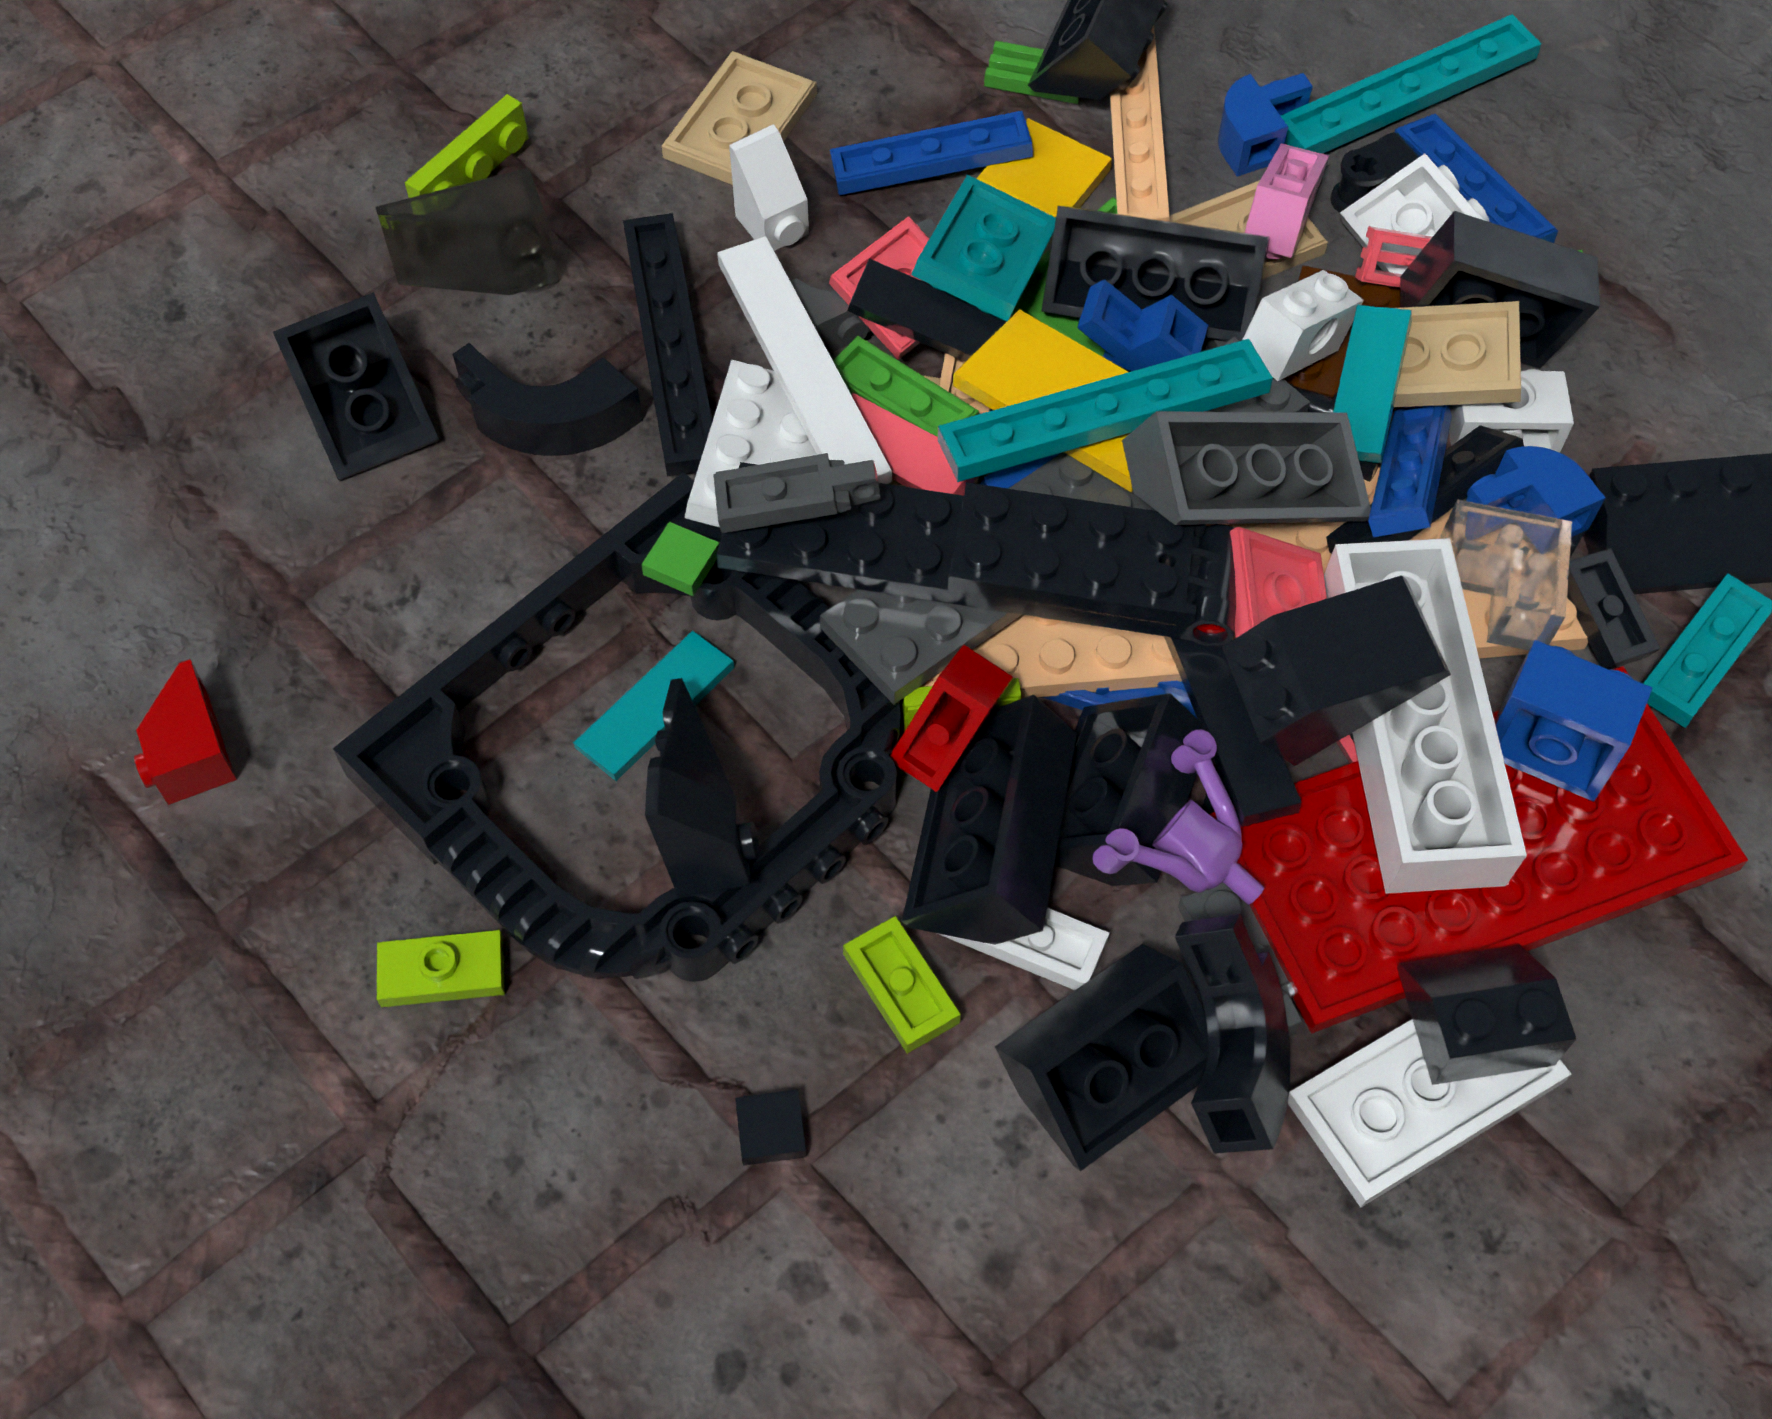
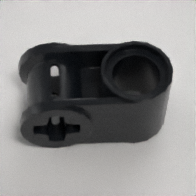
(1369, 167)

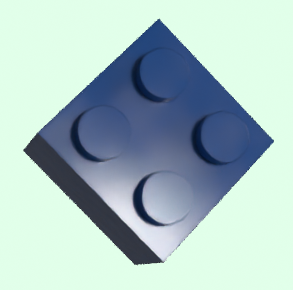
(1569, 719)

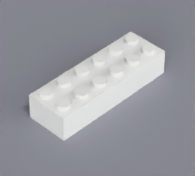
(1435, 761)

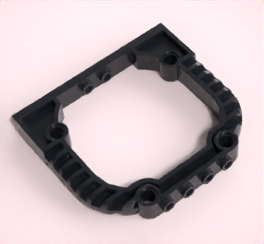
(413, 759)

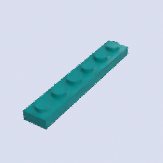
(1411, 86)
(1102, 409)

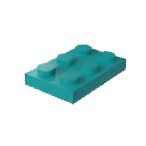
(985, 248)

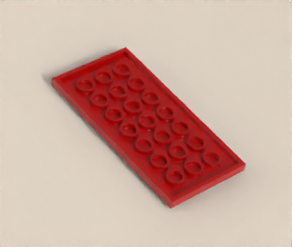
(1583, 866)

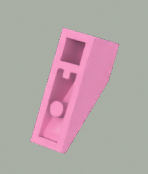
(1286, 198)

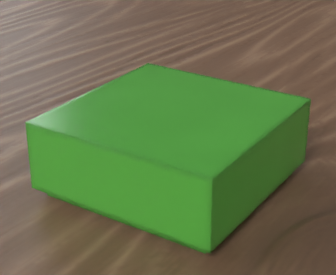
(680, 558)

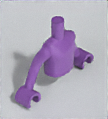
(1193, 843)

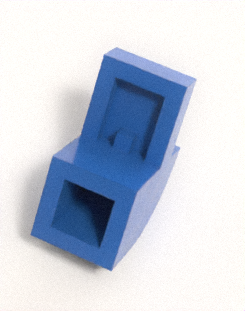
(1252, 120)
(1136, 335)
(1541, 484)

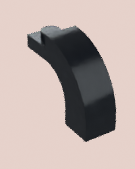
(552, 418)
(1248, 1036)

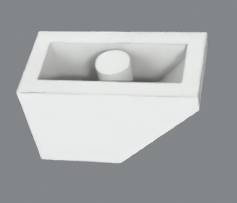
(767, 189)

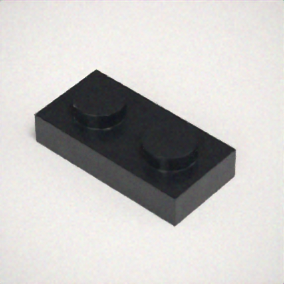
(1609, 611)

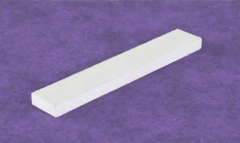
(799, 356)

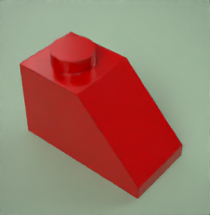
(950, 717)
(182, 740)

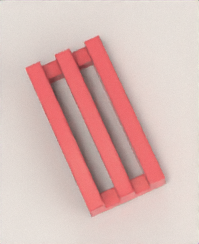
(1373, 253)

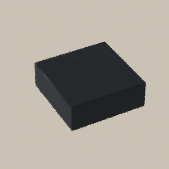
(770, 1127)

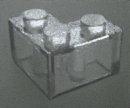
(1516, 561)

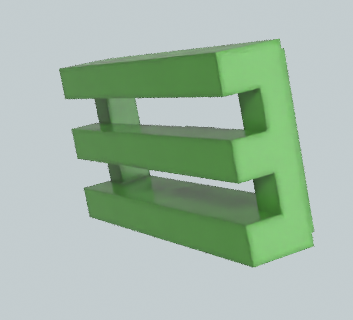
(1012, 69)

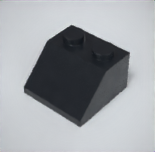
(1486, 1013)

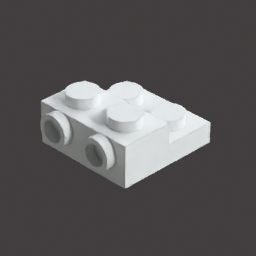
(1411, 202)

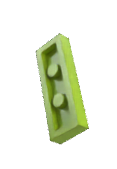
(475, 150)

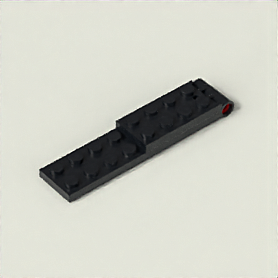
(1013, 557)

